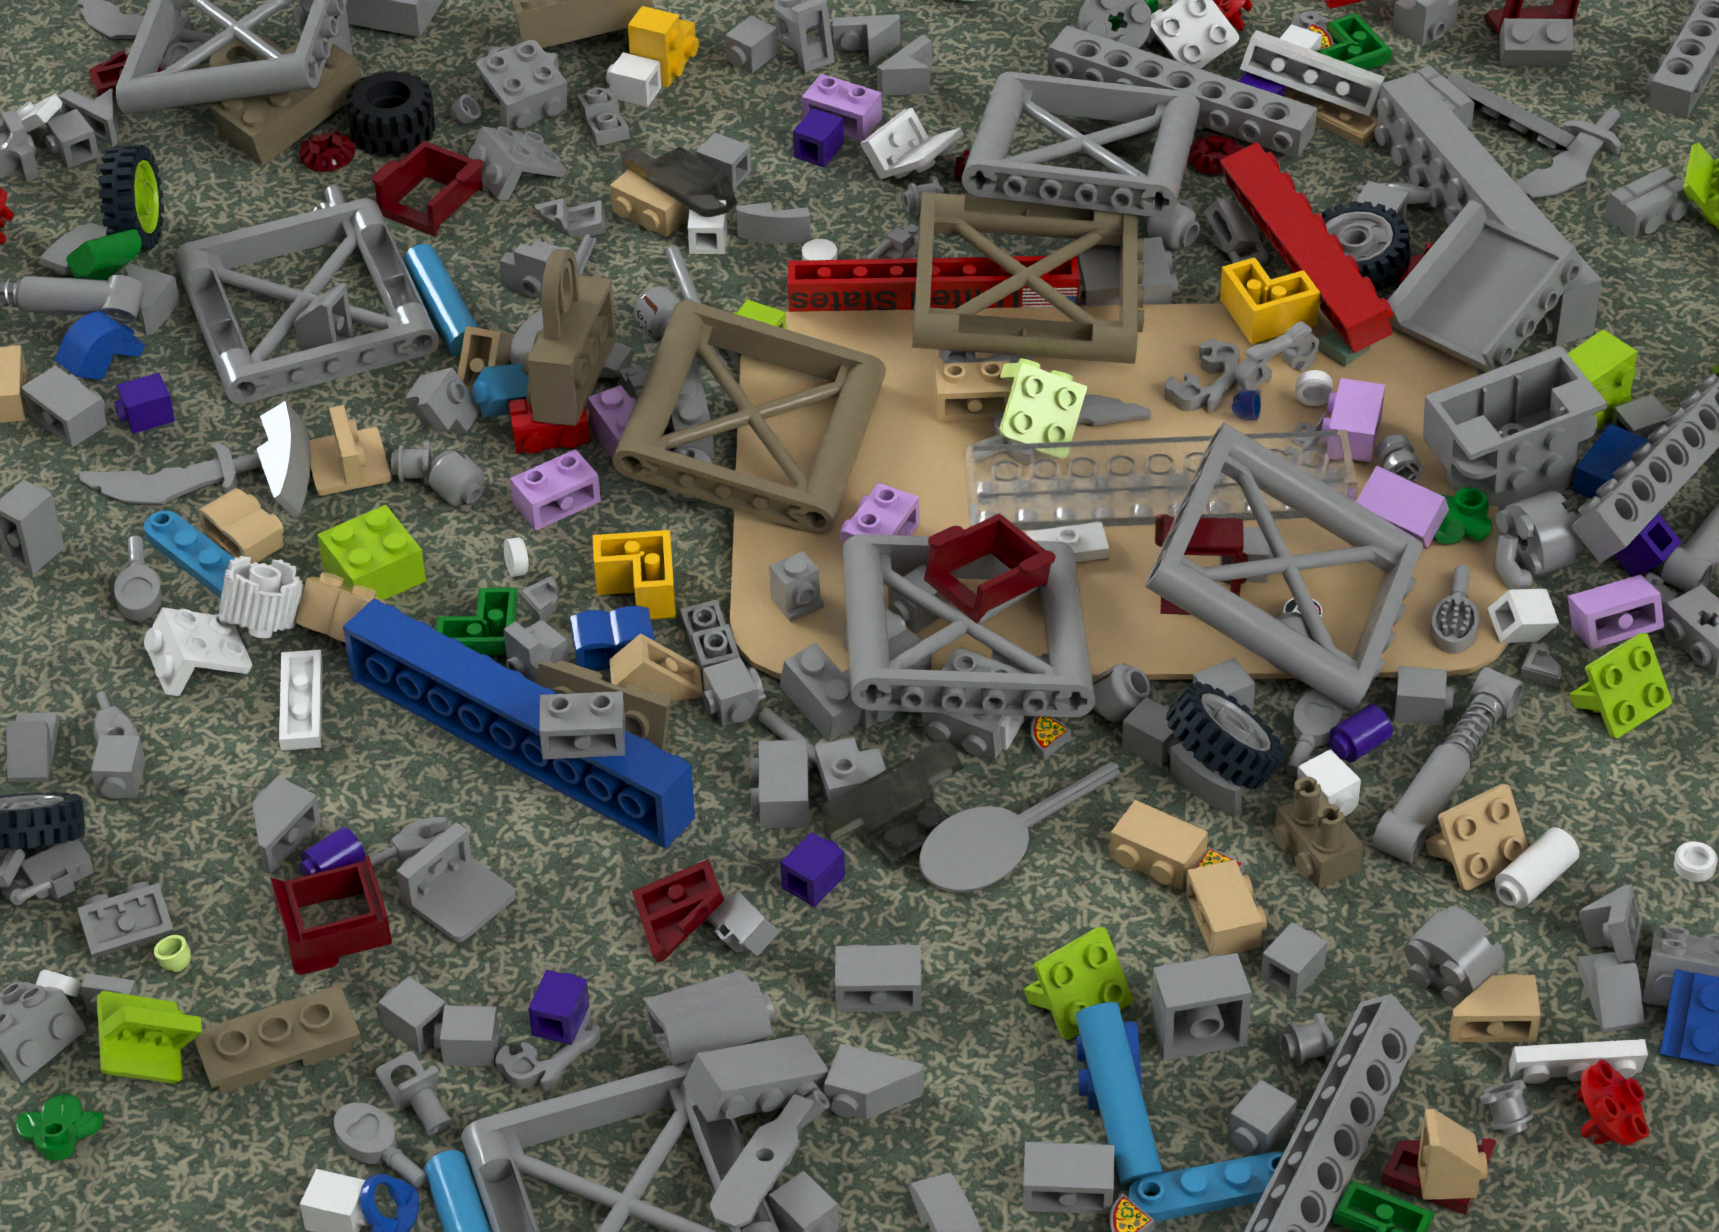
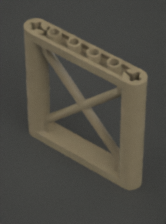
(691, 330)
(1077, 340)

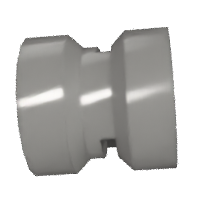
(1397, 456)

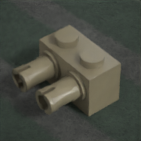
(1317, 836)

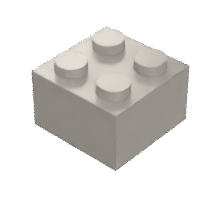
(1200, 1006)

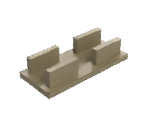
(644, 709)
(298, 1029)

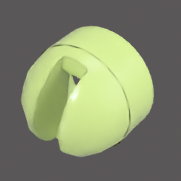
(173, 953)

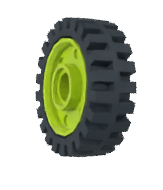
(131, 193)

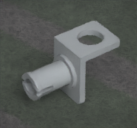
(416, 1092)

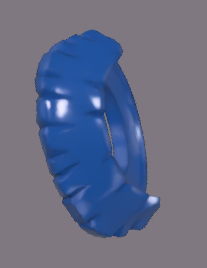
(404, 1196)

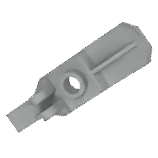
(751, 1178)

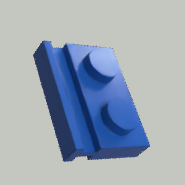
(1692, 1019)

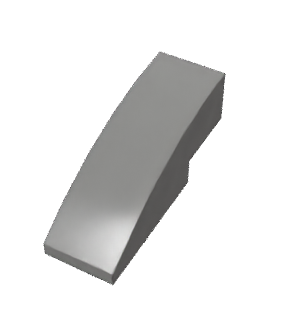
(286, 457)

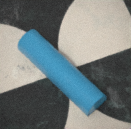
(439, 296)
(1118, 1092)
(456, 1193)

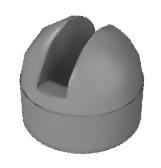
(465, 110)

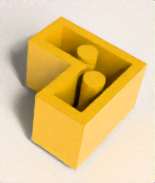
(664, 39)
(1264, 305)
(637, 565)

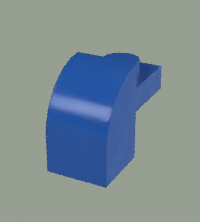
(93, 342)

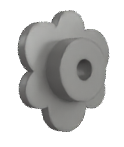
(1304, 19)

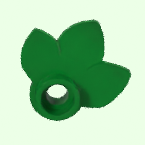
(1465, 517)
(58, 1126)

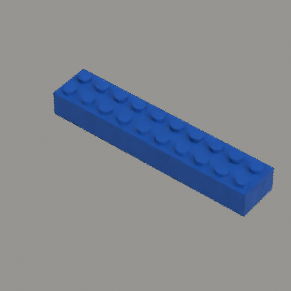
(501, 716)

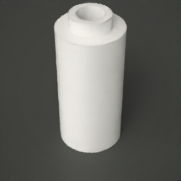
(1536, 868)

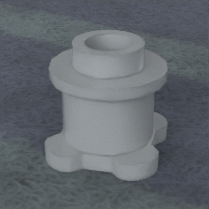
(912, 196)
(412, 463)
(1308, 1041)
(1507, 1107)

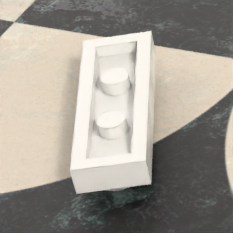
(301, 700)
(1569, 1060)

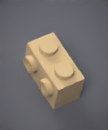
(970, 390)

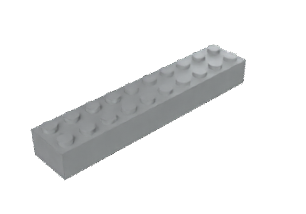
(1457, 168)

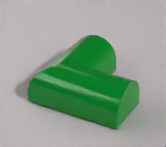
(1356, 43)
(104, 255)
(484, 631)
(1375, 1211)

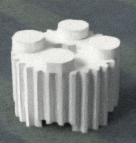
(260, 596)

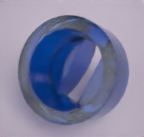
(1247, 405)

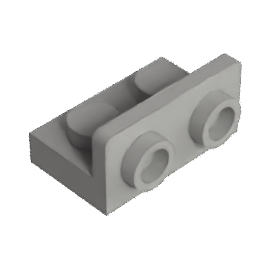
(124, 919)

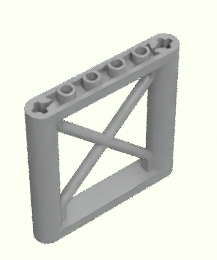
(145, 89)
(1125, 191)
(251, 377)
(1373, 540)
(888, 685)
(497, 1153)

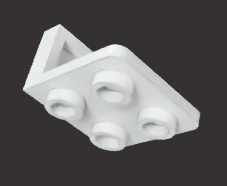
(1192, 32)
(905, 146)
(192, 640)

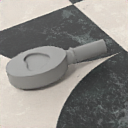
(137, 586)
(1455, 617)
(1312, 724)
(371, 1138)

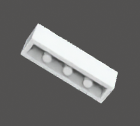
(1312, 73)

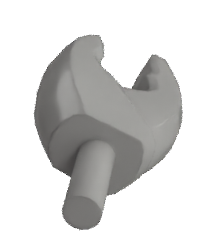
(1416, 193)
(111, 720)
(411, 840)

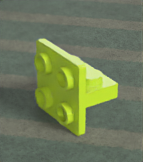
(1702, 183)
(1624, 686)
(1077, 978)
(143, 1036)

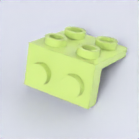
(1040, 404)

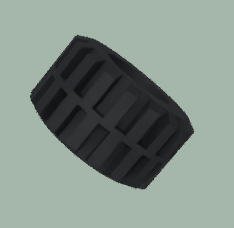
(390, 113)

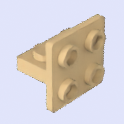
(348, 457)
(1480, 836)

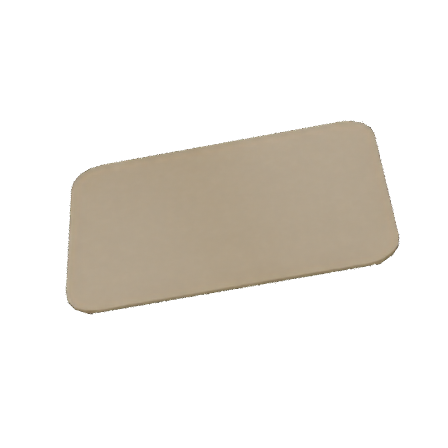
(1121, 616)

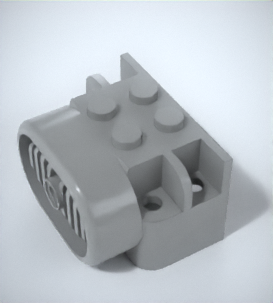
(1514, 427)

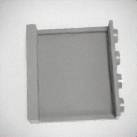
(1481, 290)

